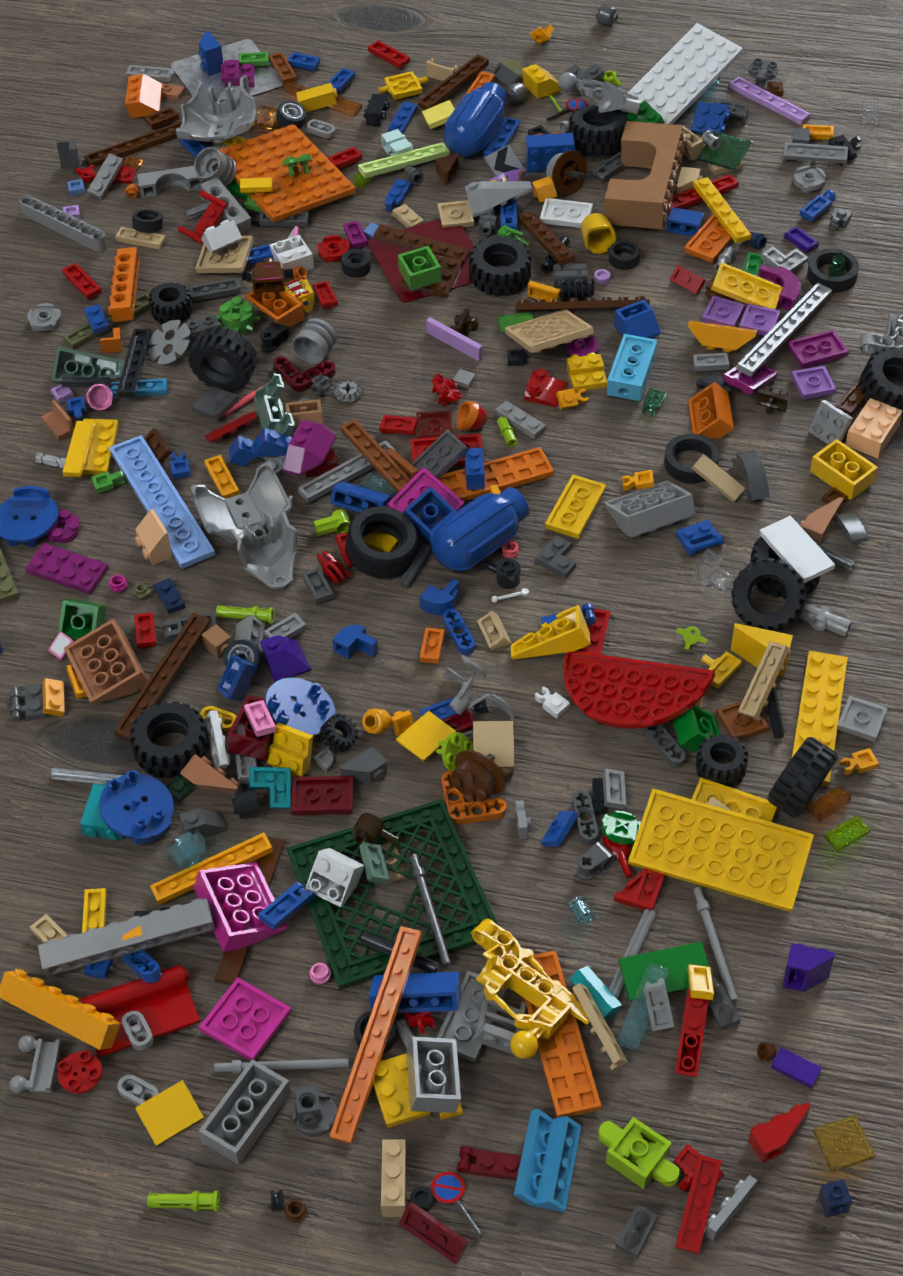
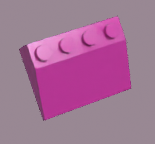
(235, 901)

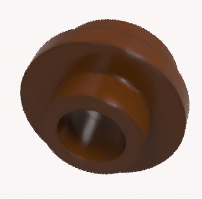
(292, 1205)

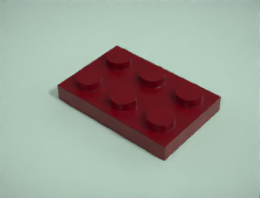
(322, 795)

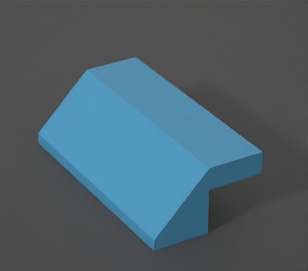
(547, 1161)

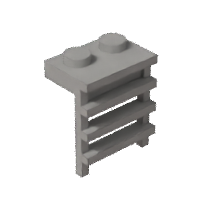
(492, 1035)

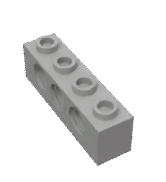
(234, 210)

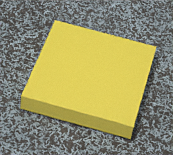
(438, 114)

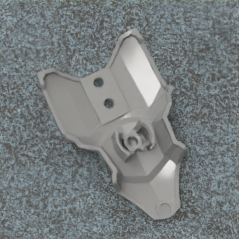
(218, 114)
(262, 537)

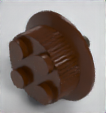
(477, 776)

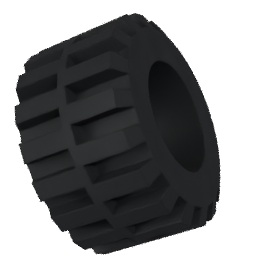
(170, 302)
(722, 748)

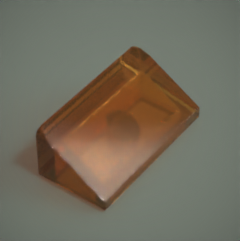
(292, 88)
(829, 803)

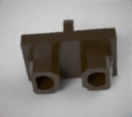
(465, 323)
(772, 400)

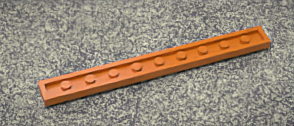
(376, 1035)

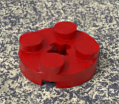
(333, 241)

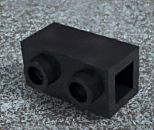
(376, 110)

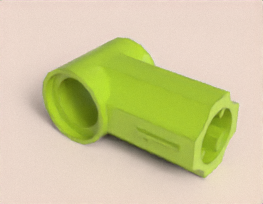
(337, 522)

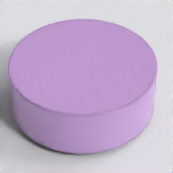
(602, 276)

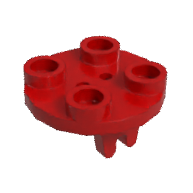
(446, 388)
(73, 1075)

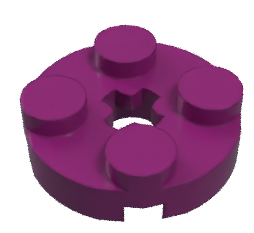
(70, 531)

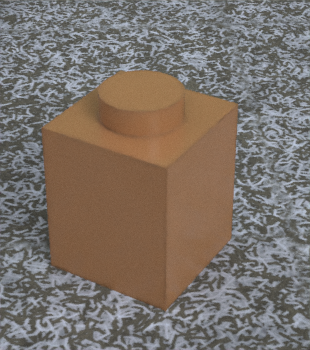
(216, 641)

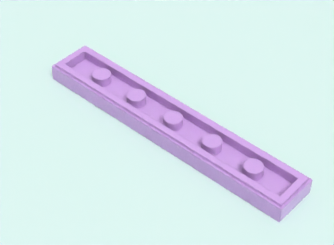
(769, 100)

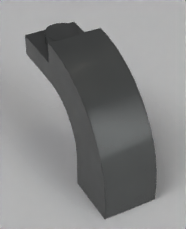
(753, 474)

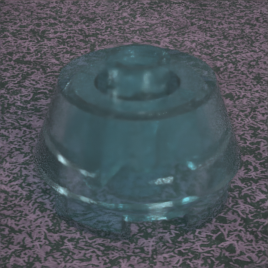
(187, 849)

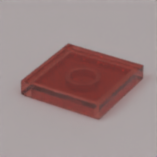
(433, 423)

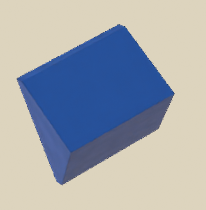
(236, 678)

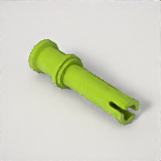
(262, 614)
(194, 1201)

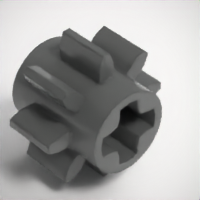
(321, 385)

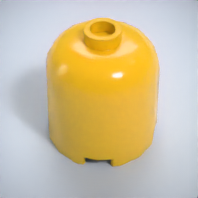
(597, 233)

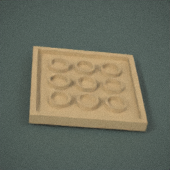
(549, 331)

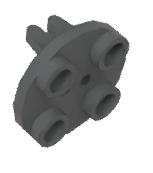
(763, 70)

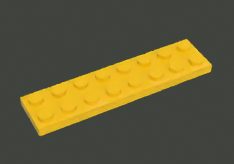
(821, 701)

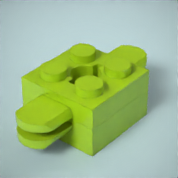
(642, 1144)

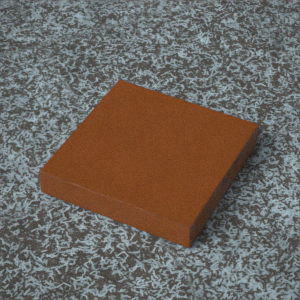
(739, 725)

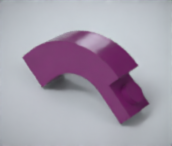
(791, 287)

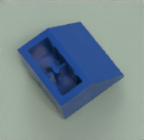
(637, 320)

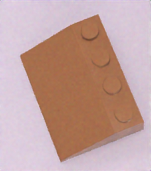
(106, 663)

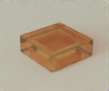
(132, 161)

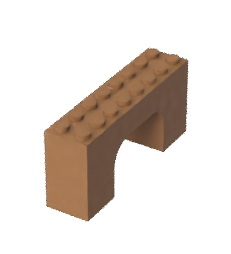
(647, 200)

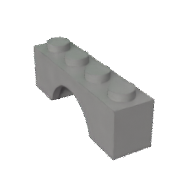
(154, 182)

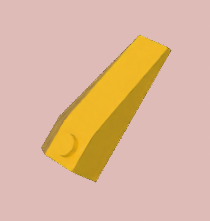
(562, 635)

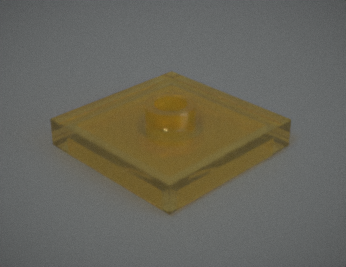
(843, 1143)

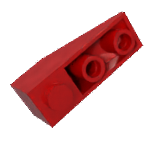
(774, 1136)

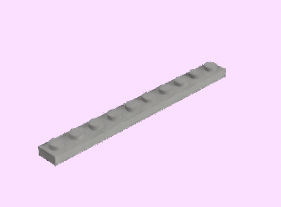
(783, 329)

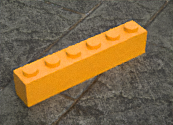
(59, 1009)

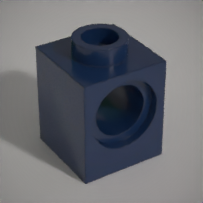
(835, 1198)

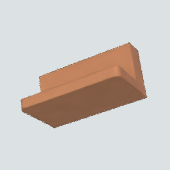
(58, 422)

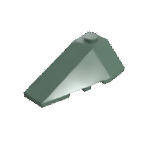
(83, 364)

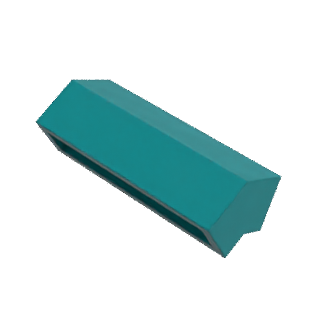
(602, 996)

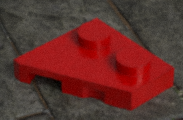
(642, 890)

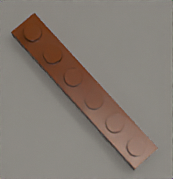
(375, 455)

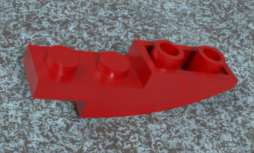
(691, 1036)

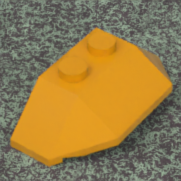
(721, 336)

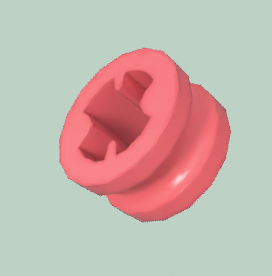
(510, 553)

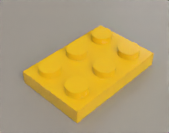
(392, 1091)

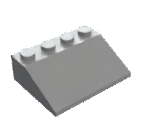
(651, 508)

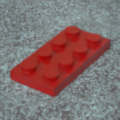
(419, 445)

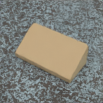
(493, 631)

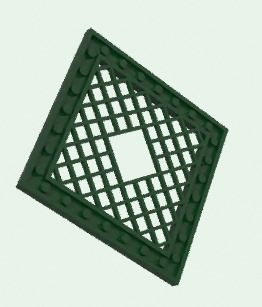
(470, 891)

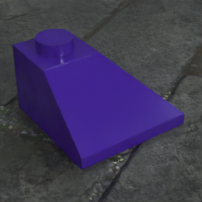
(283, 657)

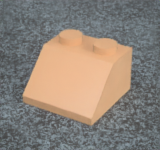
(153, 539)

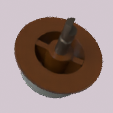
(567, 172)

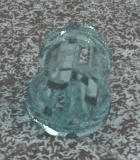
(581, 909)

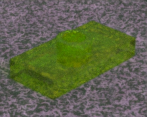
(847, 833)

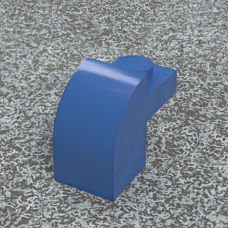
(437, 601)
(353, 639)

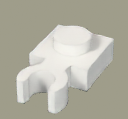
(553, 704)

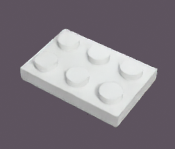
(565, 212)

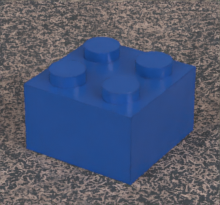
(428, 512)

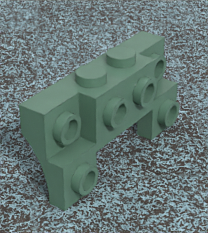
(270, 407)

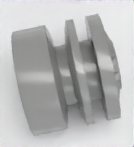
(214, 163)
(314, 341)

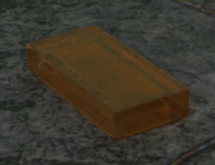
(346, 106)

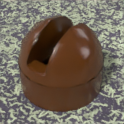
(766, 1051)

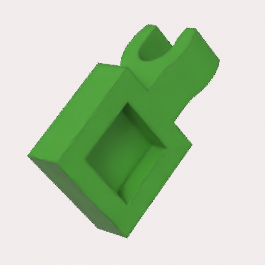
(105, 481)

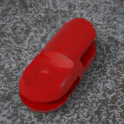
(332, 568)

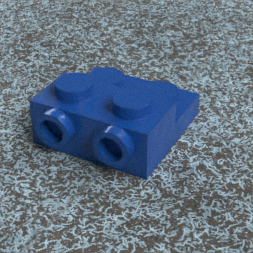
(710, 117)

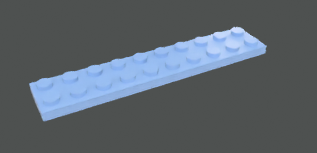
(158, 493)

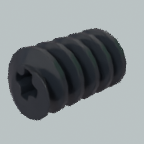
(577, 290)

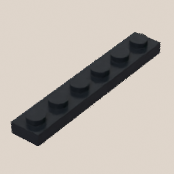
(134, 363)

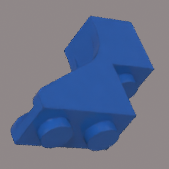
(266, 444)

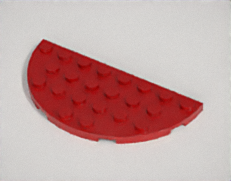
(632, 691)

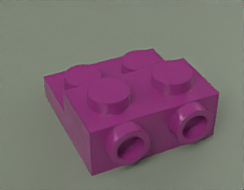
(232, 72)

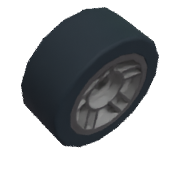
(291, 113)
(244, 647)

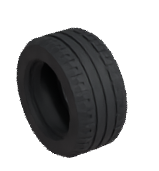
(386, 521)

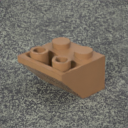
(305, 410)

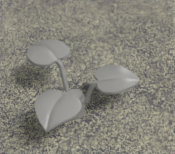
(463, 699)

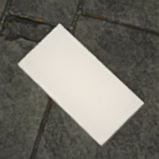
(797, 548)

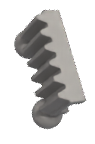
(43, 1068)

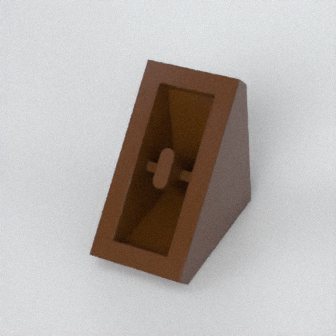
(446, 167)

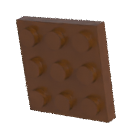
(449, 270)

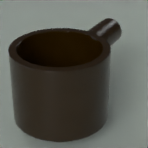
(370, 828)

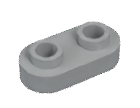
(321, 128)
(137, 1032)
(140, 1091)

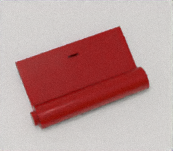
(163, 1003)

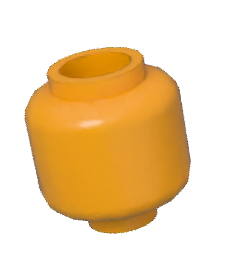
(376, 721)

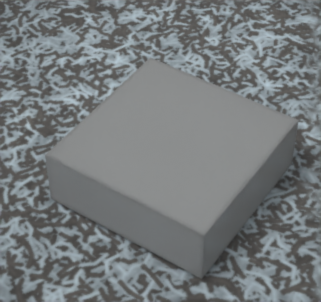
(464, 378)

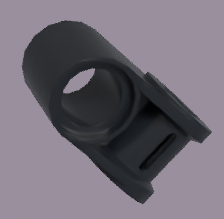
(273, 337)

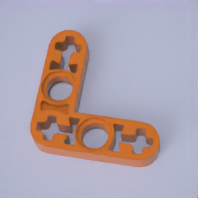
(460, 806)

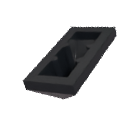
(716, 377)

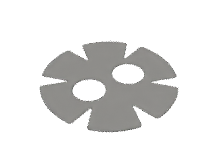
(159, 340)

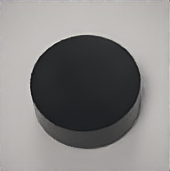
(422, 1198)

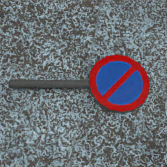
(449, 1189)

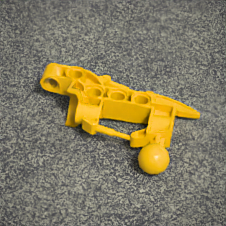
(508, 968)

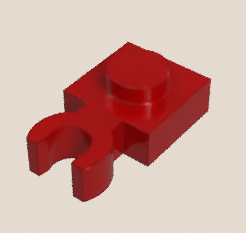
(419, 1019)

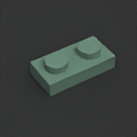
(374, 863)

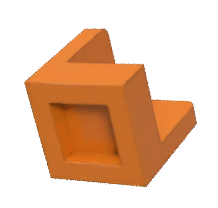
(112, 344)

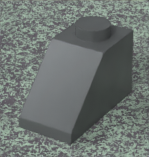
(365, 767)
(204, 820)

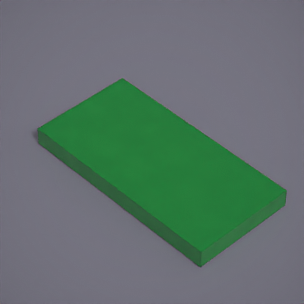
(674, 959)

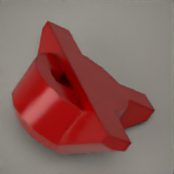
(86, 174)

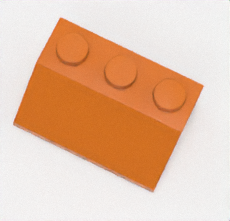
(143, 96)
(279, 306)
(711, 412)

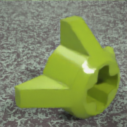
(610, 77)
(691, 638)

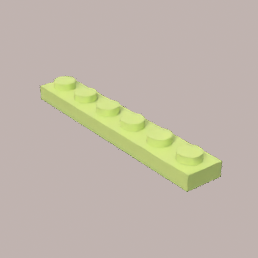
(402, 160)

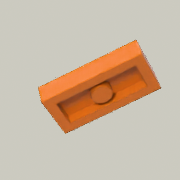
(432, 645)

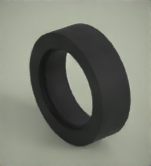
(837, 284)
(688, 442)

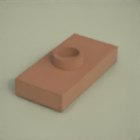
(172, 91)

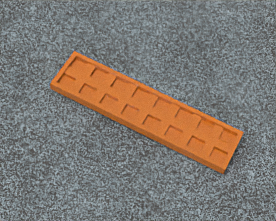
(503, 472)
(565, 1057)

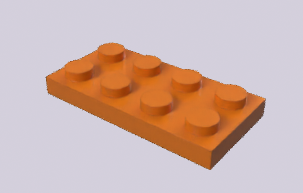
(709, 241)

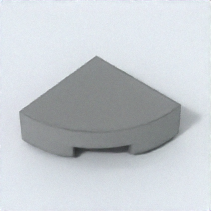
(324, 759)

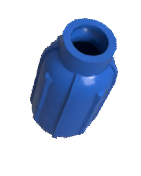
(475, 120)
(478, 529)

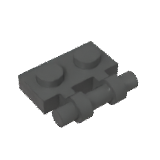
(33, 702)

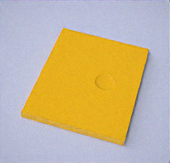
(424, 735)
(169, 1112)

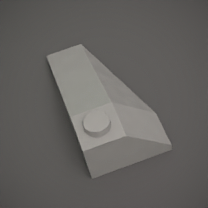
(487, 194)

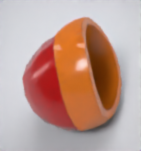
(471, 416)

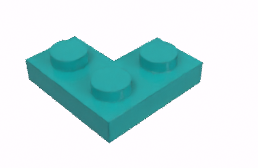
(278, 783)

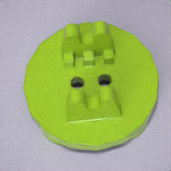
(451, 747)

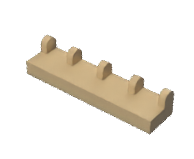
(764, 680)
(600, 1027)

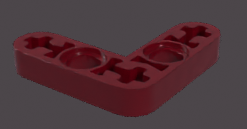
(302, 381)

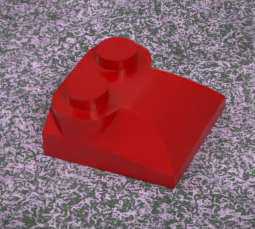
(543, 388)

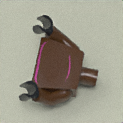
(268, 276)

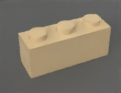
(393, 1178)

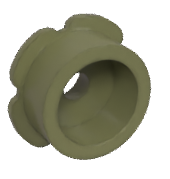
(141, 591)

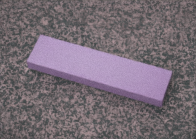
(454, 339)

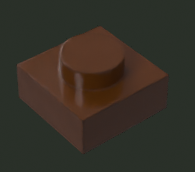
(775, 88)

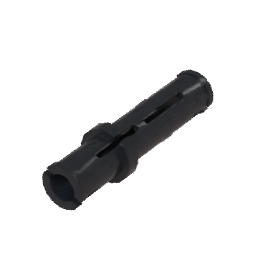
(549, 261)

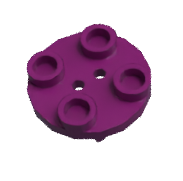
(583, 346)

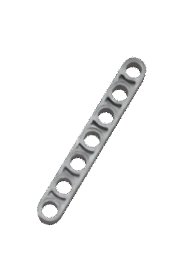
(63, 223)

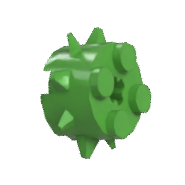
(237, 315)

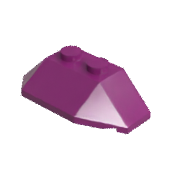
(308, 447)

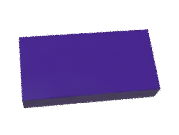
(801, 239)
(796, 1067)

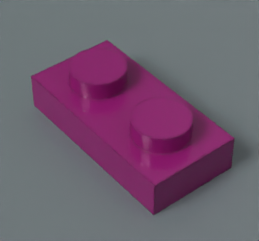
(355, 234)

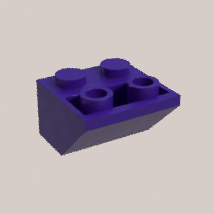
(807, 967)

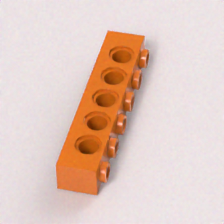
(124, 284)

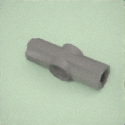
(824, 618)

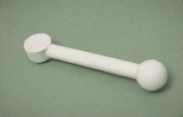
(525, 592)

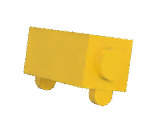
(317, 97)

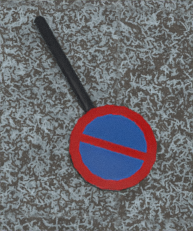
(571, 105)

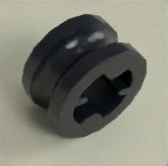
(277, 1200)

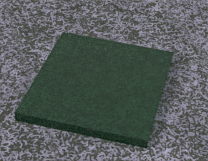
(728, 154)

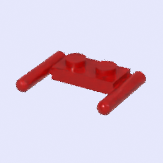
(210, 217)

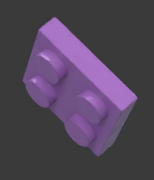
(722, 312)
(759, 319)
(813, 382)

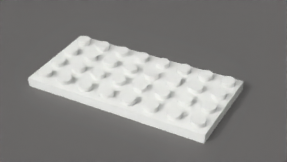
(686, 72)

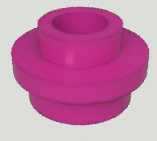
(118, 583)

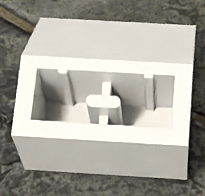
(221, 236)
(292, 253)
(334, 876)

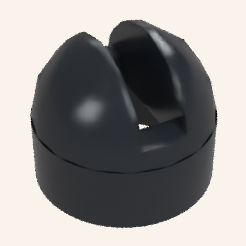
(481, 707)

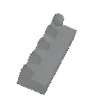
(815, 153)

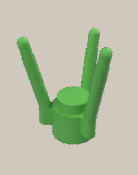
(506, 231)

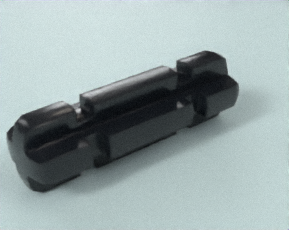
(598, 796)

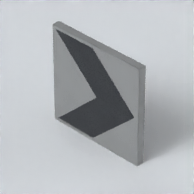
(503, 161)

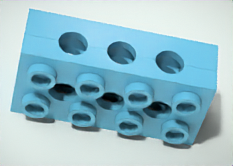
(635, 349)

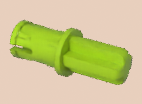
(507, 431)

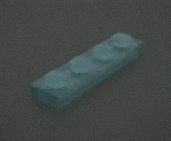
(638, 1014)

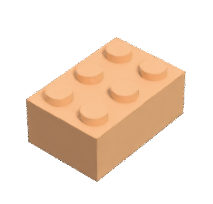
(873, 428)

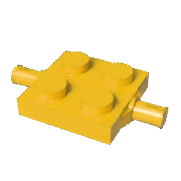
(403, 85)

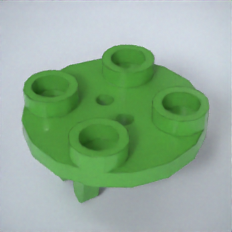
(291, 162)

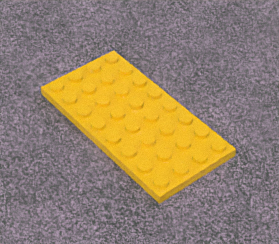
(721, 850)

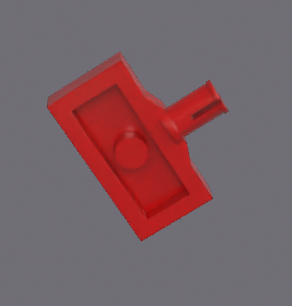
(125, 174)
(687, 1163)

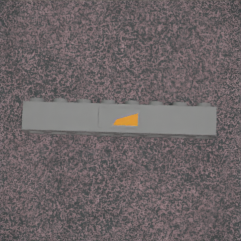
(126, 937)

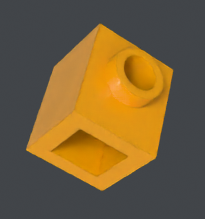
(544, 189)

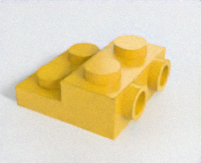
(586, 372)
(290, 750)

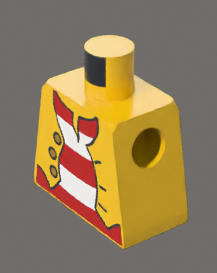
(301, 291)

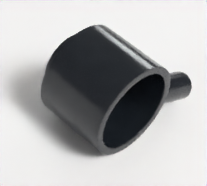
(507, 572)
(246, 803)

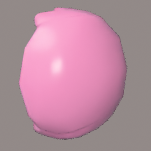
(99, 397)

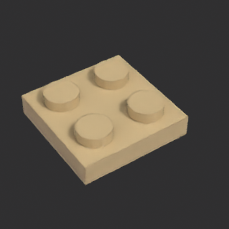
(455, 214)

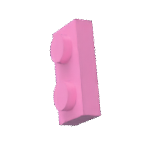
(260, 718)

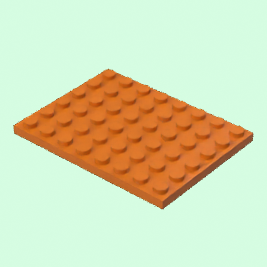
(290, 194)

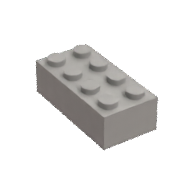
(245, 1111)

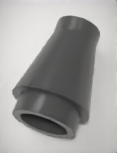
(414, 175)

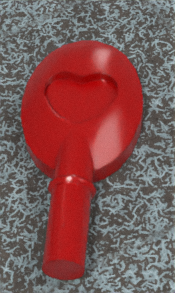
(621, 853)

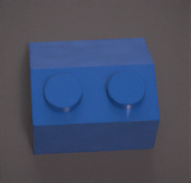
(210, 54)

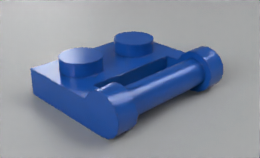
(697, 533)

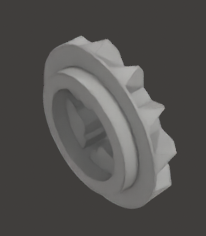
(354, 393)

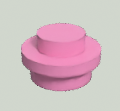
(320, 973)

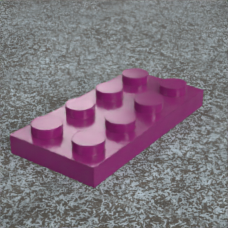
(67, 568)

